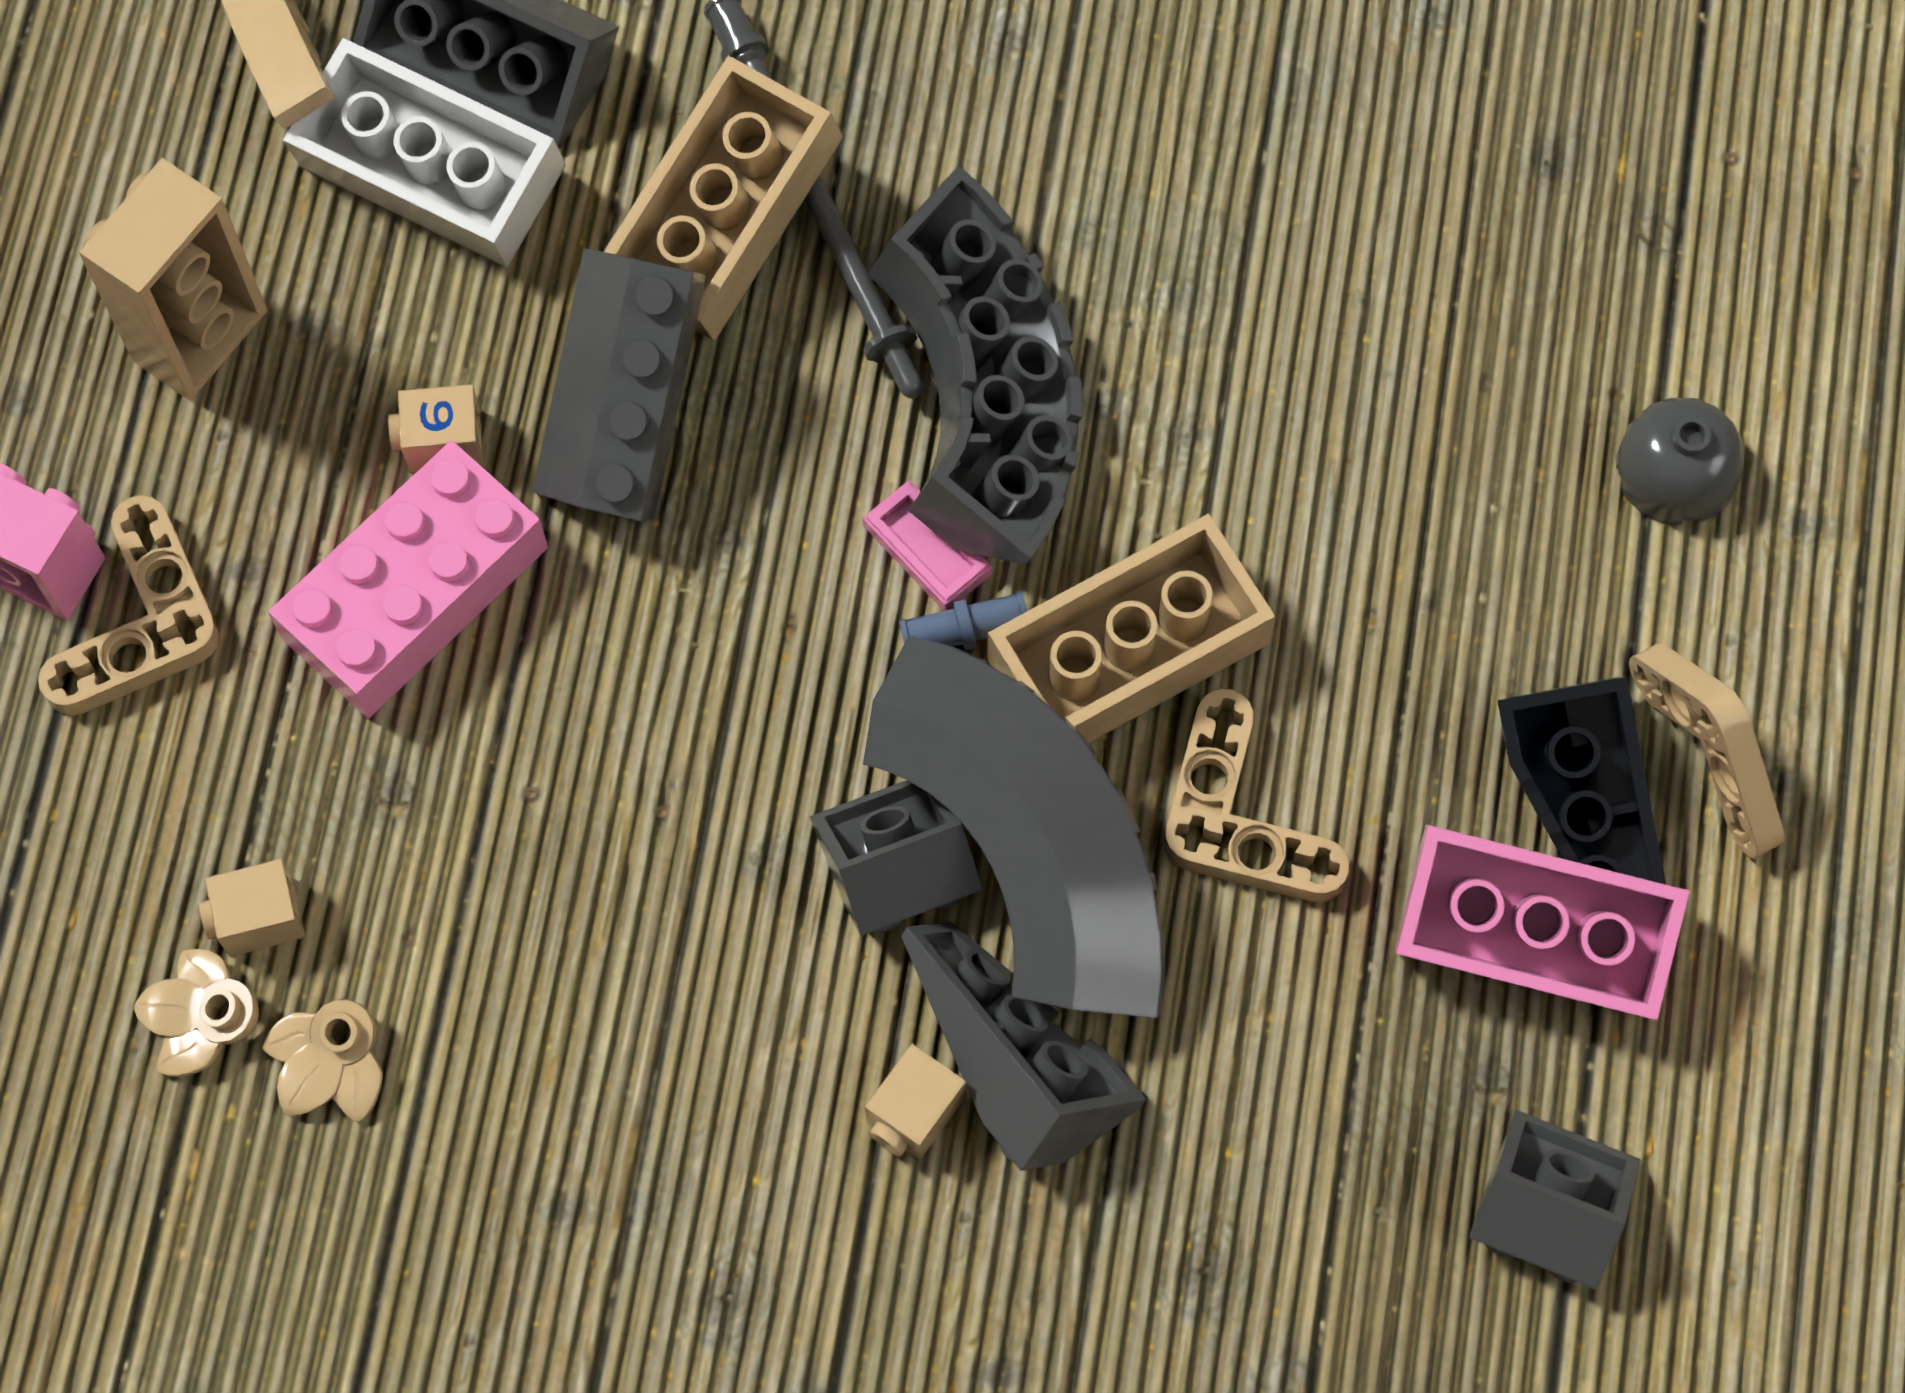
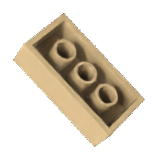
(729, 186)
(174, 278)
(1137, 631)

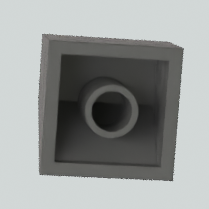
(896, 856)
(1556, 1200)

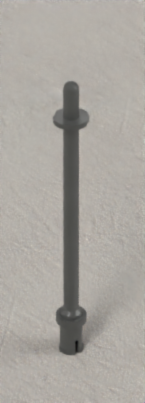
(888, 340)

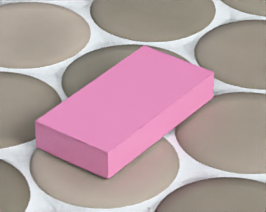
(925, 556)

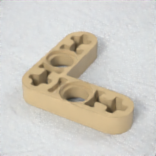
(164, 617)
(1728, 738)
(1214, 816)

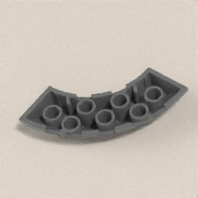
(997, 369)
(1042, 818)

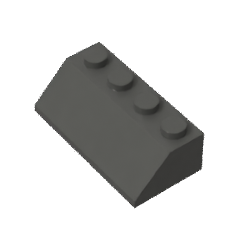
(511, 55)
(619, 385)

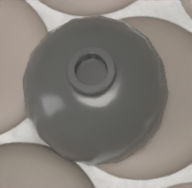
(1680, 461)

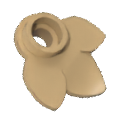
(188, 1011)
(320, 1067)

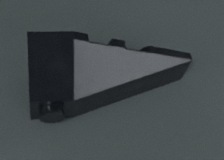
(1585, 774)

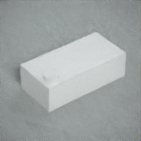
(427, 153)

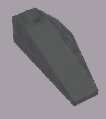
(1024, 1073)

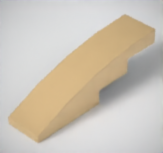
(280, 56)

